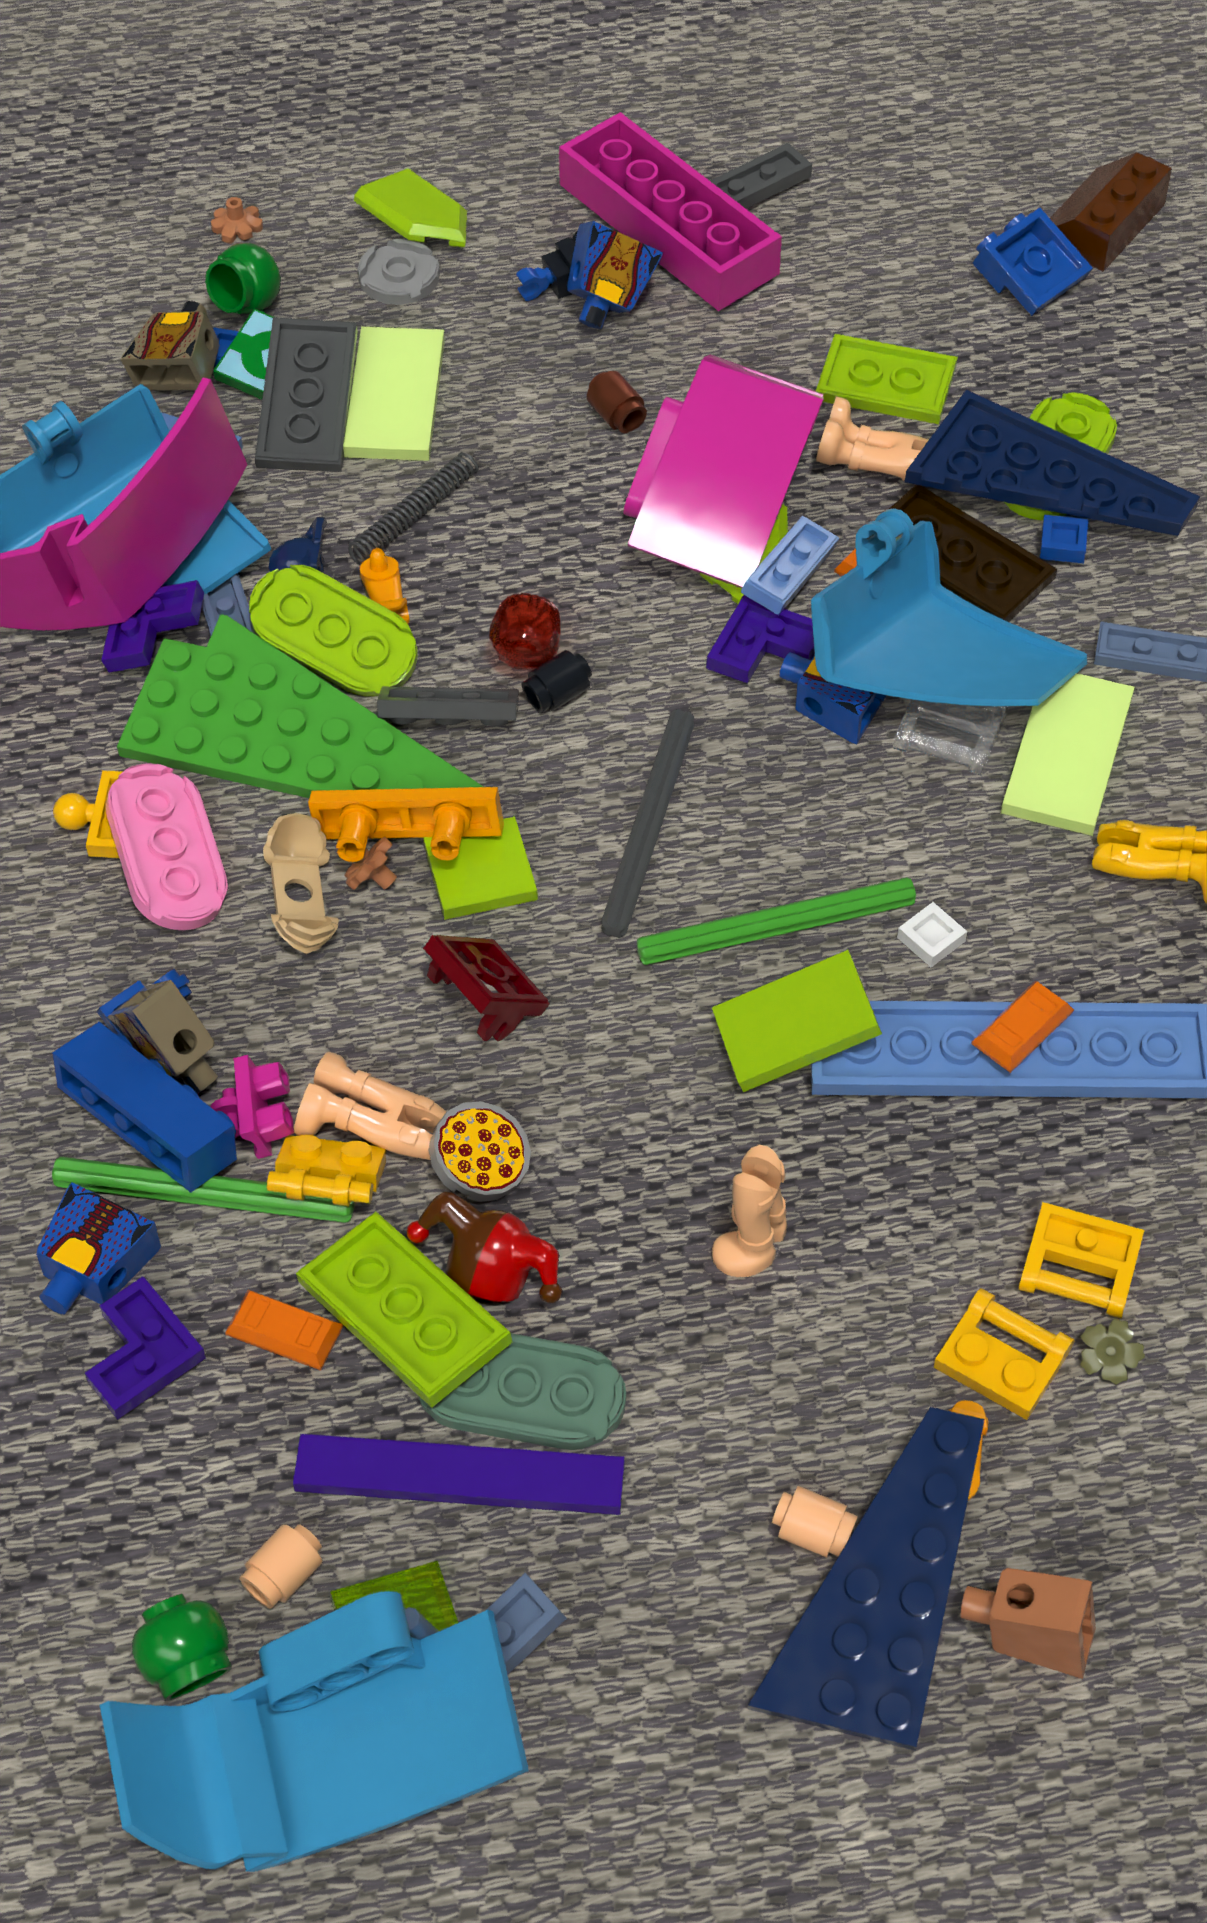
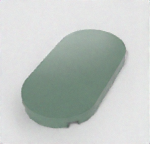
(538, 1396)

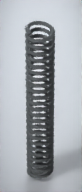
(410, 499)

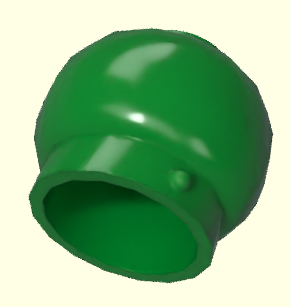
(243, 279)
(181, 1646)

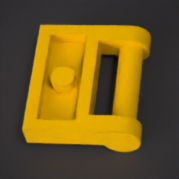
(1086, 1245)
(994, 1366)

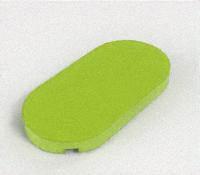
(1076, 422)
(333, 630)

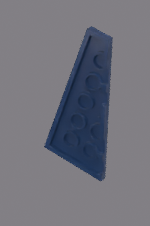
(1018, 461)
(875, 1624)

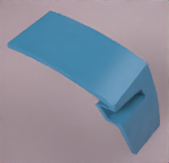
(325, 1747)

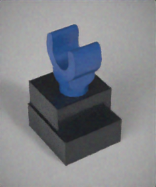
(554, 272)

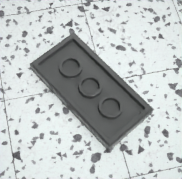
(306, 395)

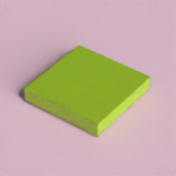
(484, 875)

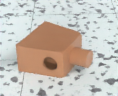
(1037, 1618)

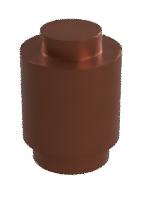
(616, 401)

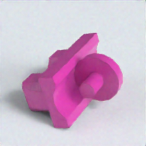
(249, 1106)

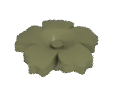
(1111, 1350)

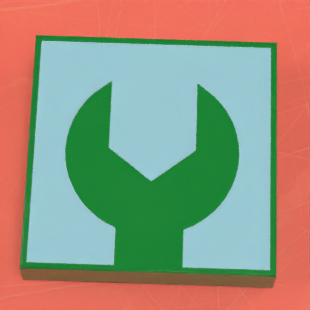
(246, 357)

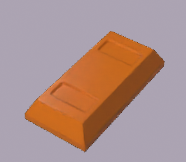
(1022, 1026)
(284, 1329)

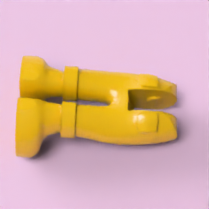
(1152, 852)

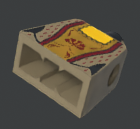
(173, 350)
(155, 1019)

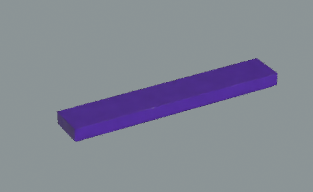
(459, 1474)

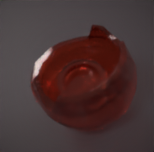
(525, 631)

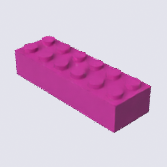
(672, 208)

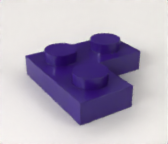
(754, 632)
(133, 641)
(154, 1353)

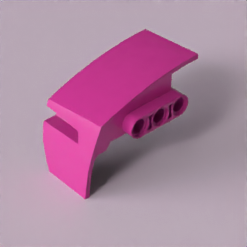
(720, 469)
(119, 560)

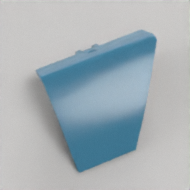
(88, 465)
(909, 637)

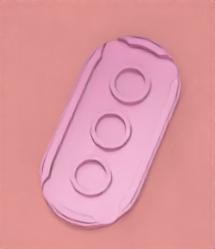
(166, 847)

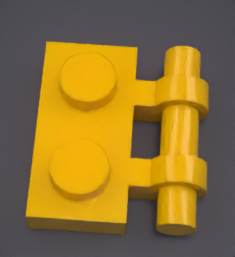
(327, 1169)

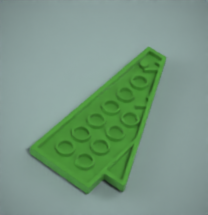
(269, 723)

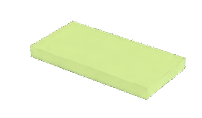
(394, 394)
(1068, 754)

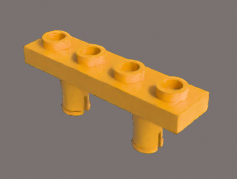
(407, 813)

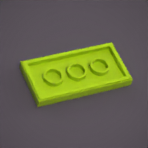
(404, 1309)

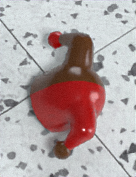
(489, 1250)

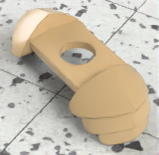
(295, 853)

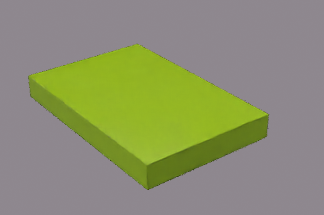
(887, 378)
(796, 1021)

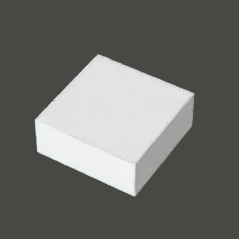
(932, 934)

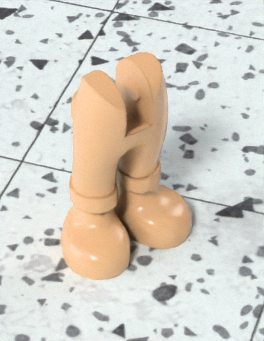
(866, 448)
(398, 1129)
(757, 1212)

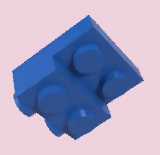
(1031, 261)

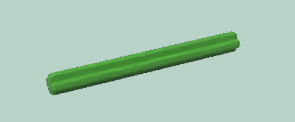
(775, 921)
(216, 1192)

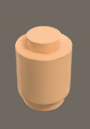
(814, 1522)
(281, 1565)

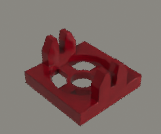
(516, 992)

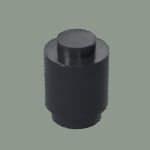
(557, 681)

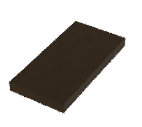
(977, 559)

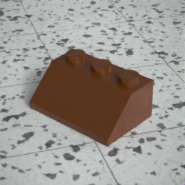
(1113, 207)

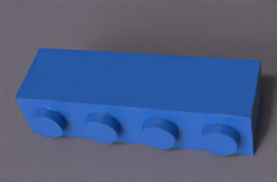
(145, 1106)

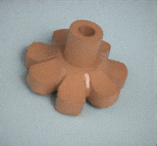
(236, 221)
(372, 867)

